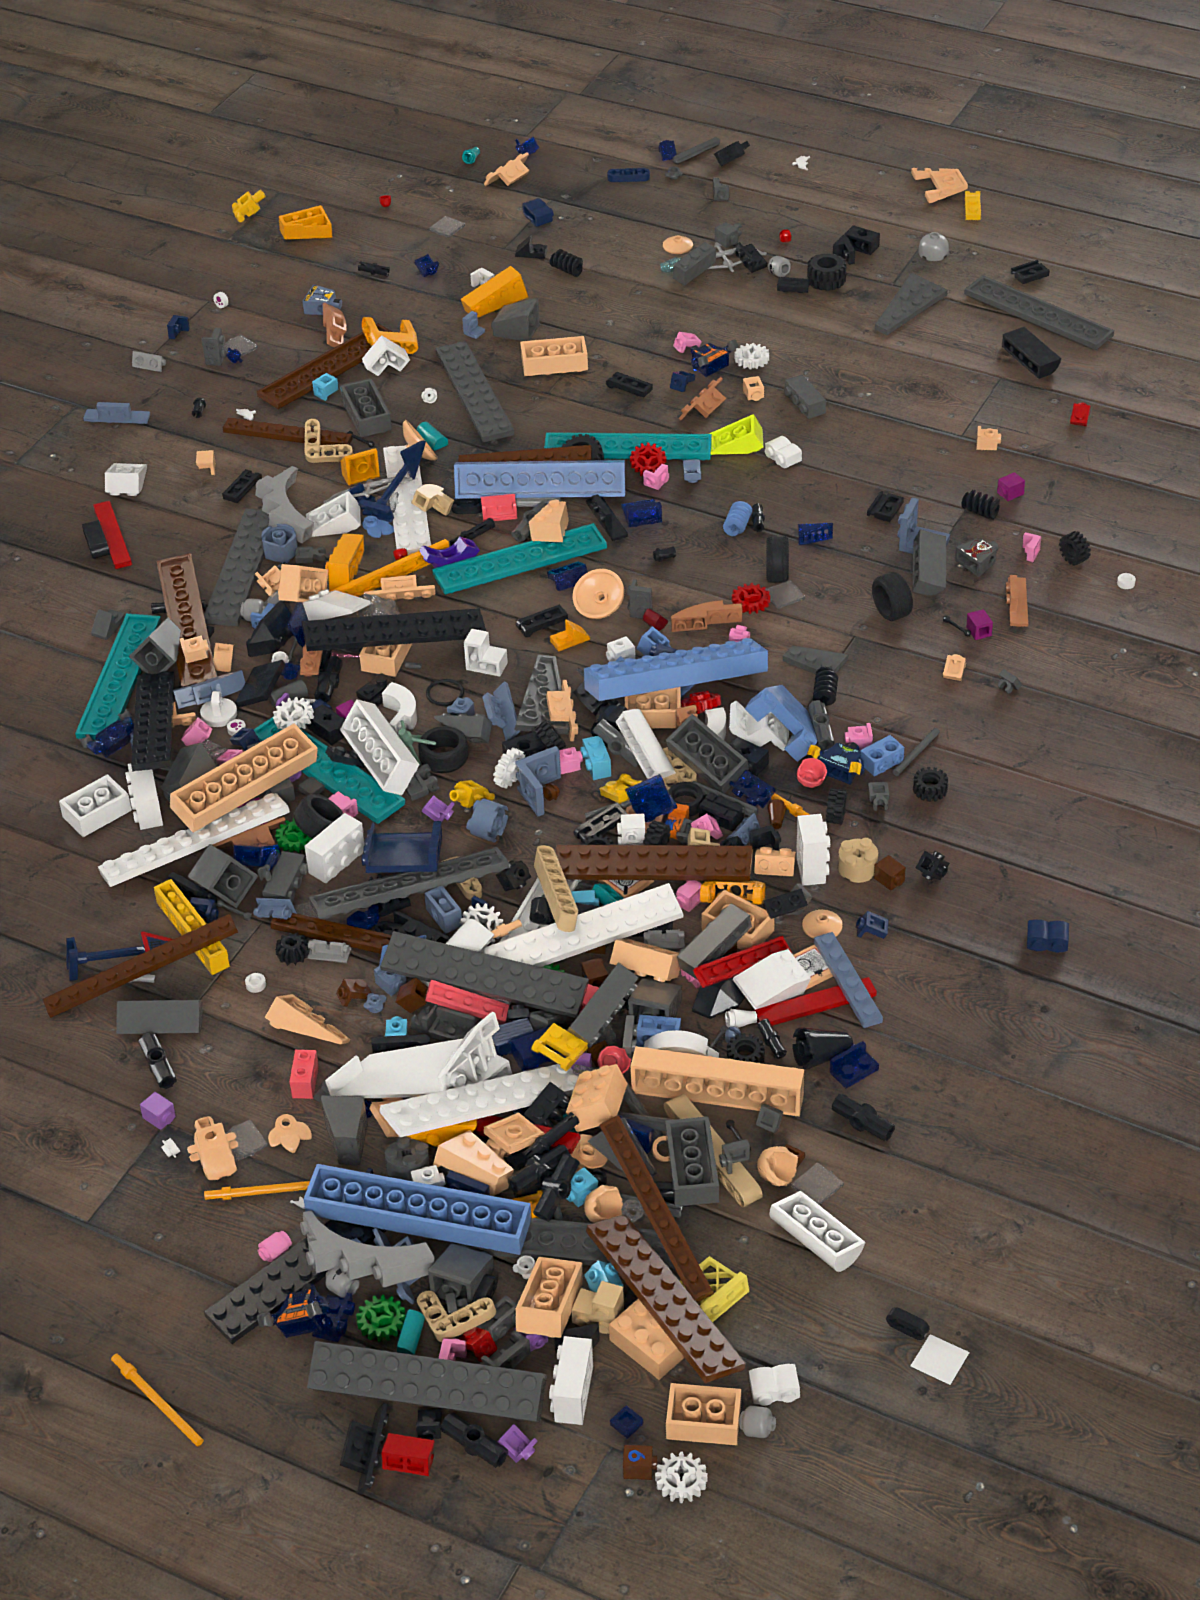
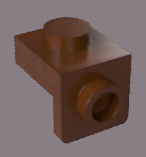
(352, 989)

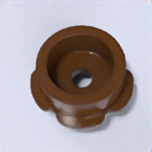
(551, 791)

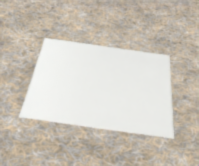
(940, 1359)

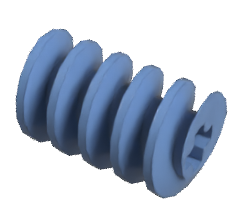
(737, 518)

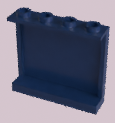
(402, 851)

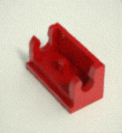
(407, 1454)

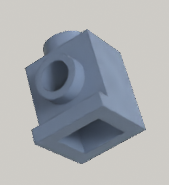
(461, 706)
(388, 981)

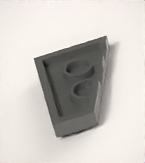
(813, 659)
(602, 1145)

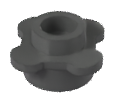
(673, 173)

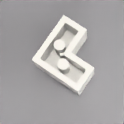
(383, 354)
(483, 657)

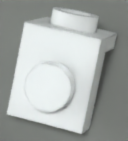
(480, 277)

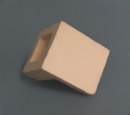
(206, 459)
(223, 657)

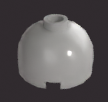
(933, 246)

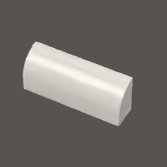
(644, 744)
(470, 936)

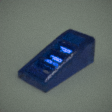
(805, 530)

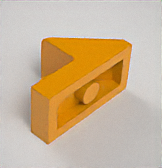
(570, 637)

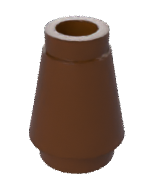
(776, 813)

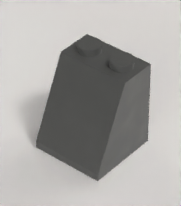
(517, 320)
(159, 649)
(189, 765)
(223, 875)
(655, 999)
(346, 1126)
(459, 1272)

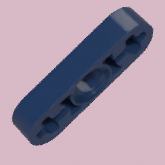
(628, 175)

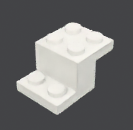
(760, 732)

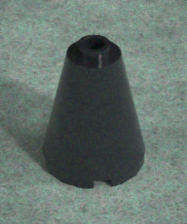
(818, 1046)

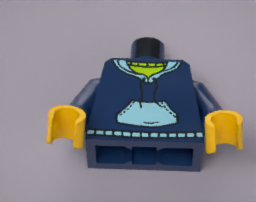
(840, 761)

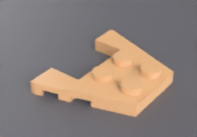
(945, 180)

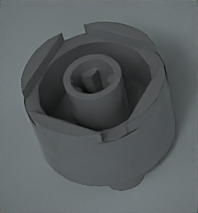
(405, 1157)

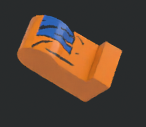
(676, 819)

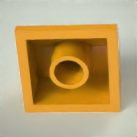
(360, 466)

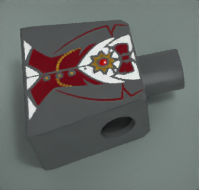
(977, 555)

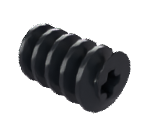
(567, 262)
(981, 504)
(825, 686)

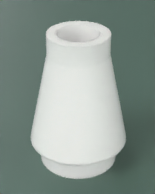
(740, 1018)

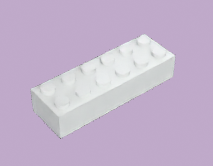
(379, 747)

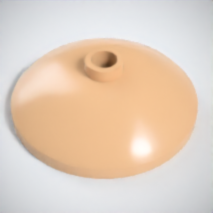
(412, 437)
(592, 588)

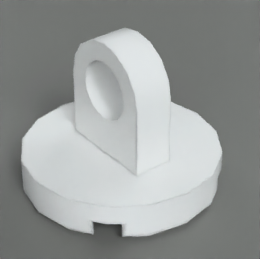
(218, 710)

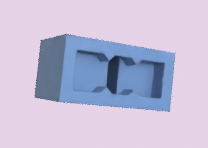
(882, 755)
(652, 1025)

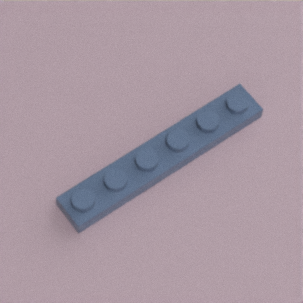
(848, 980)

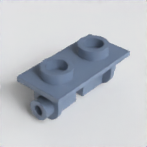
(744, 829)
(277, 907)

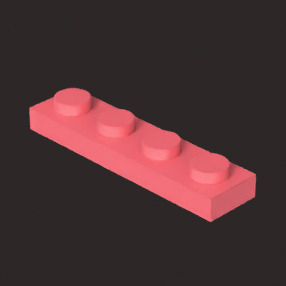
(465, 1001)

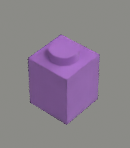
(157, 1110)

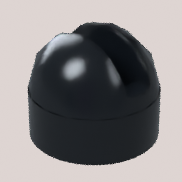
(600, 1176)

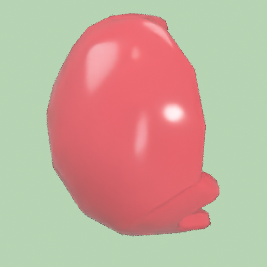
(811, 772)
(614, 1055)

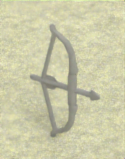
(728, 263)
(369, 484)

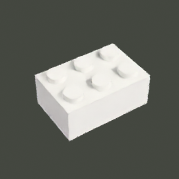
(144, 798)
(95, 805)
(335, 848)
(812, 849)
(571, 1380)

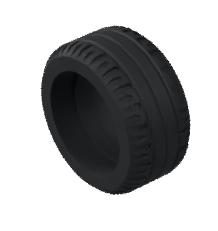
(777, 559)
(892, 596)
(444, 737)
(315, 814)

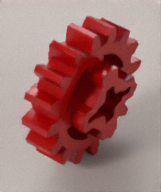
(647, 458)
(751, 598)
(702, 700)

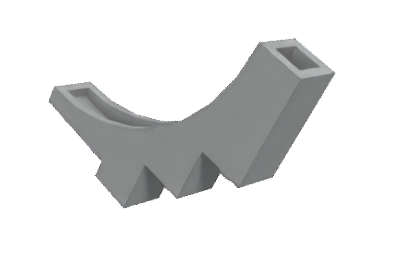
(278, 506)
(358, 1260)

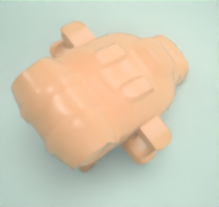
(213, 1149)

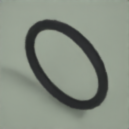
(441, 681)

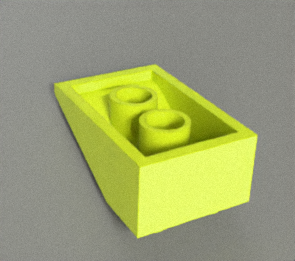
(738, 438)

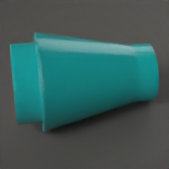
(470, 155)

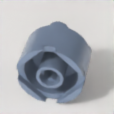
(279, 543)
(487, 820)

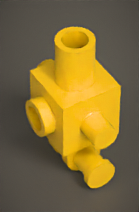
(247, 205)
(468, 792)

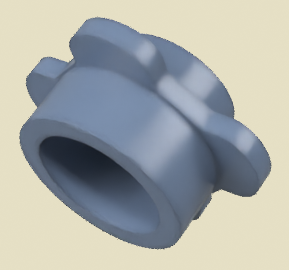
(375, 1002)

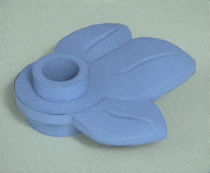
(377, 527)

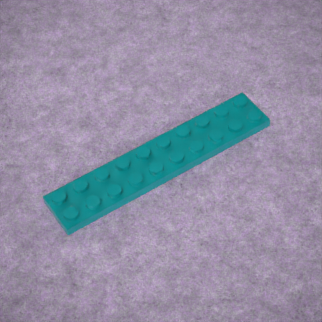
(621, 444)
(518, 559)
(117, 676)
(344, 778)

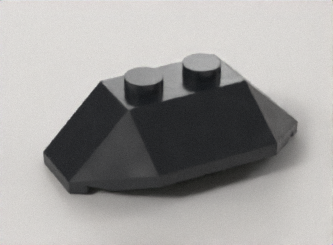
(271, 631)
(718, 998)

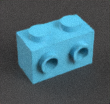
(596, 757)

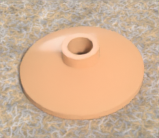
(678, 244)
(821, 922)
(588, 1154)

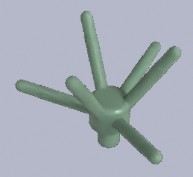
(408, 739)

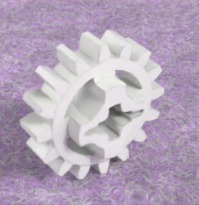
(751, 356)
(293, 712)
(506, 768)
(487, 919)
(693, 1478)

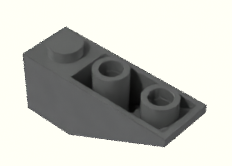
(475, 728)

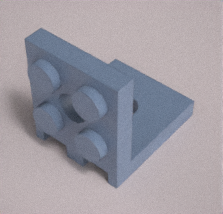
(909, 528)
(532, 779)

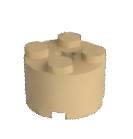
(857, 859)

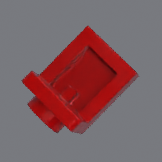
(1080, 414)
(479, 1342)

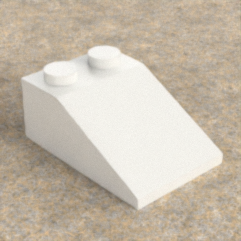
(125, 478)
(336, 516)
(332, 604)
(773, 980)

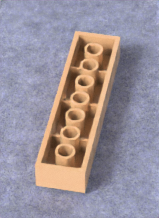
(243, 777)
(717, 1080)

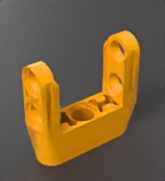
(406, 338)
(708, 892)

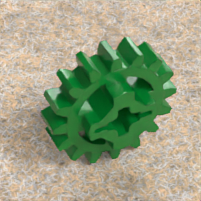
(291, 837)
(381, 1318)

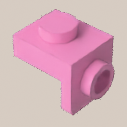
(656, 479)

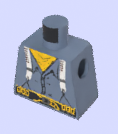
(316, 297)

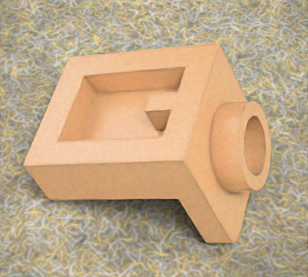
(954, 667)

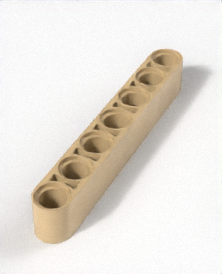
(556, 888)
(740, 1182)

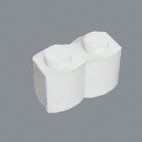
(783, 452)
(774, 1384)

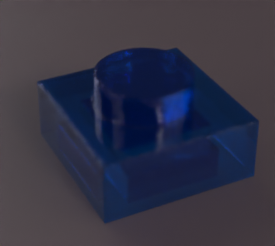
(626, 1421)

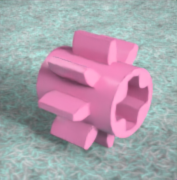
(738, 633)

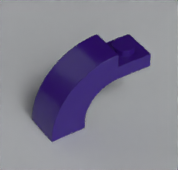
(459, 551)

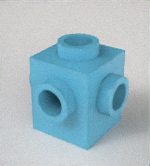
(581, 1185)
(600, 1272)

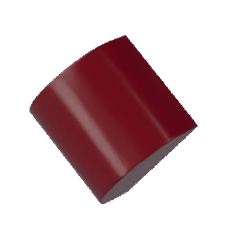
(654, 619)

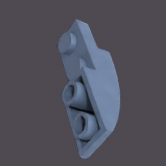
(202, 692)

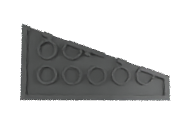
(911, 299)
(534, 706)

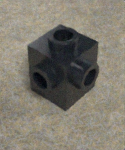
(932, 865)
(514, 876)

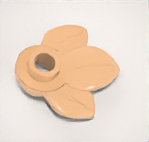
(289, 1135)

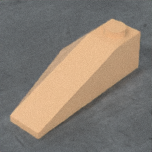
(297, 1016)

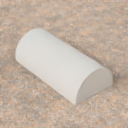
(817, 1230)

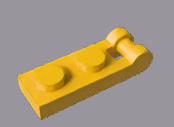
(972, 206)

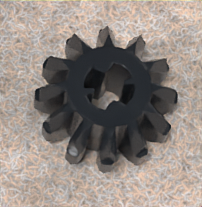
(292, 948)

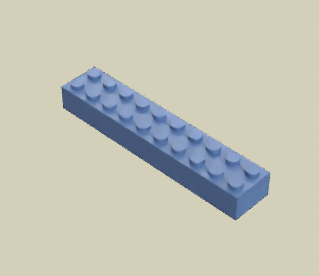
(540, 479)
(675, 669)
(418, 1209)

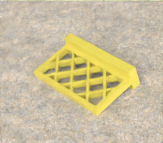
(727, 1293)

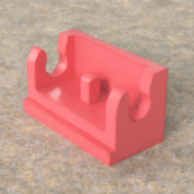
(499, 507)

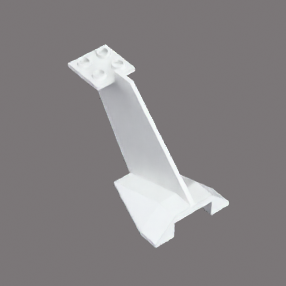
(424, 1067)

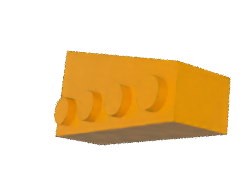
(495, 293)
(345, 560)

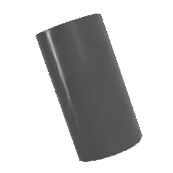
(294, 689)

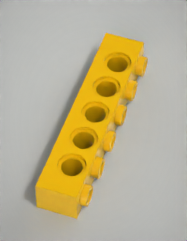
(187, 919)

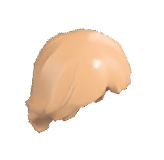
(777, 1165)
(603, 1203)

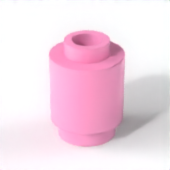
(274, 1246)

